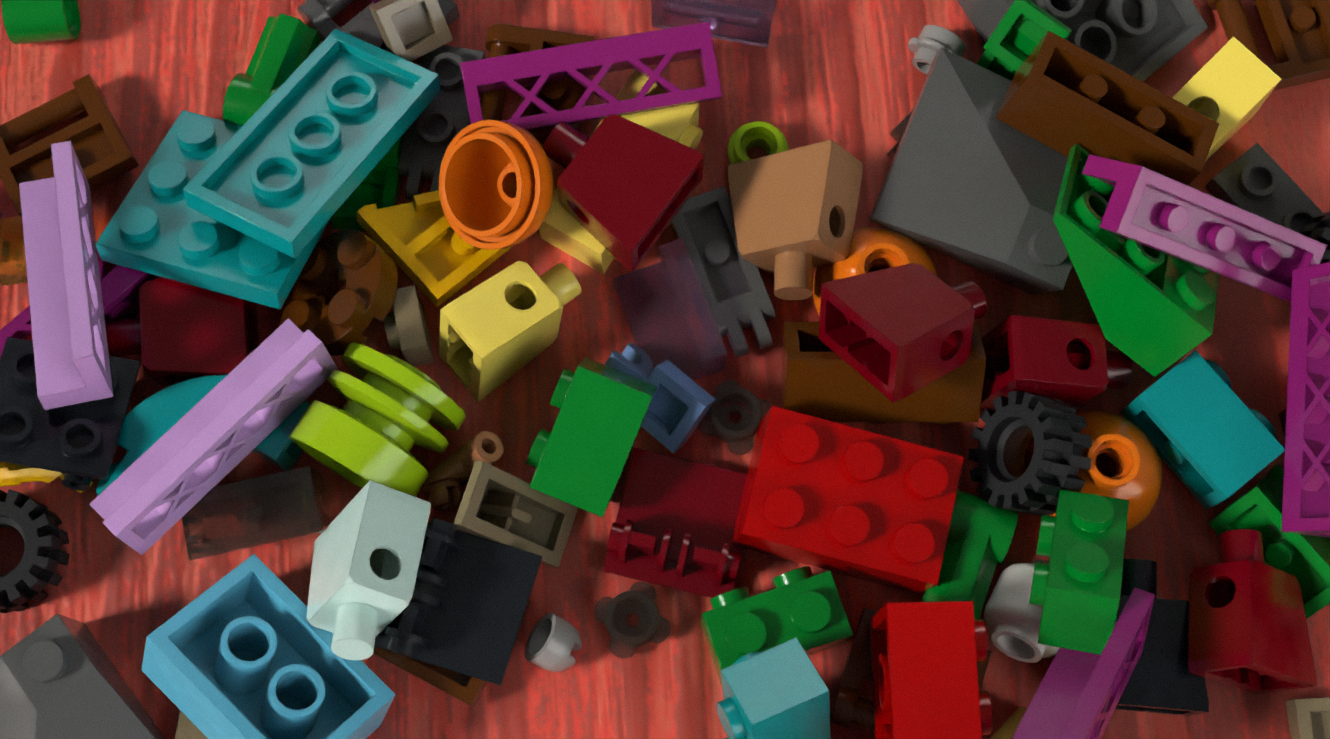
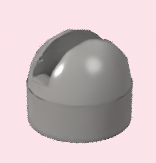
(552, 643)

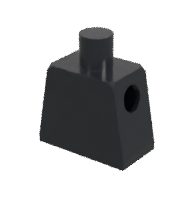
(1162, 674)

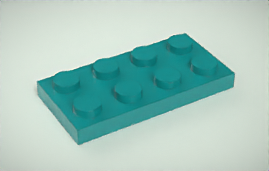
(312, 142)

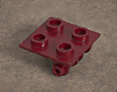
(677, 525)

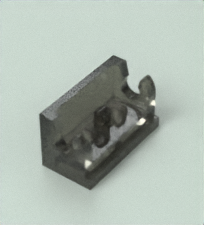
(256, 513)

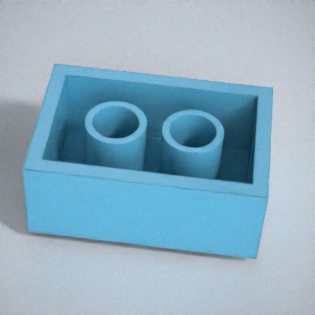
(256, 668)

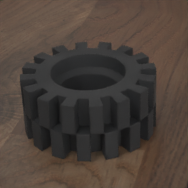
(1054, 459)
(41, 551)

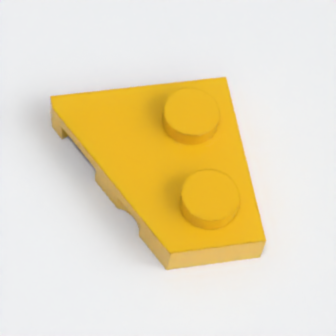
(426, 245)

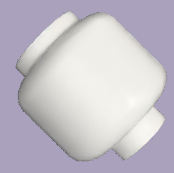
(1011, 617)

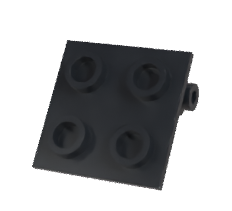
(65, 439)
(464, 604)

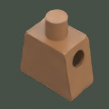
(795, 212)

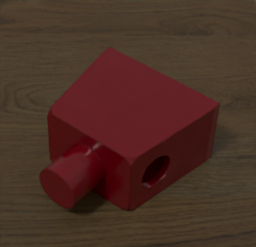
(623, 182)
(900, 326)
(185, 332)
(1050, 360)
(1248, 621)

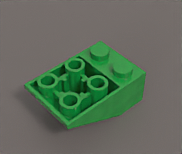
(1141, 297)

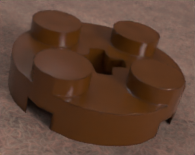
(368, 293)

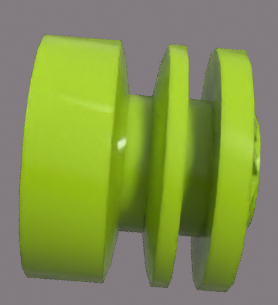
(379, 421)

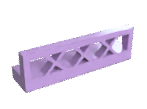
(64, 285)
(214, 436)

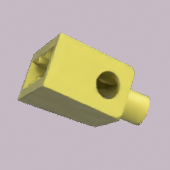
(1229, 89)
(503, 324)

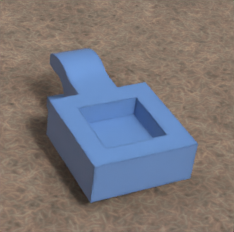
(677, 401)

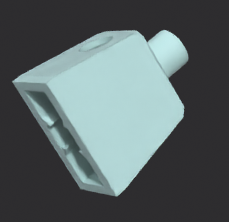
(366, 567)

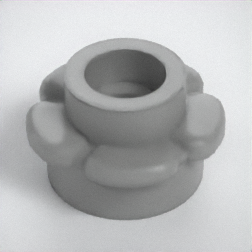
(929, 41)

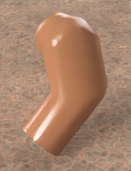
(454, 471)

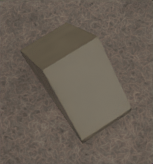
(514, 514)

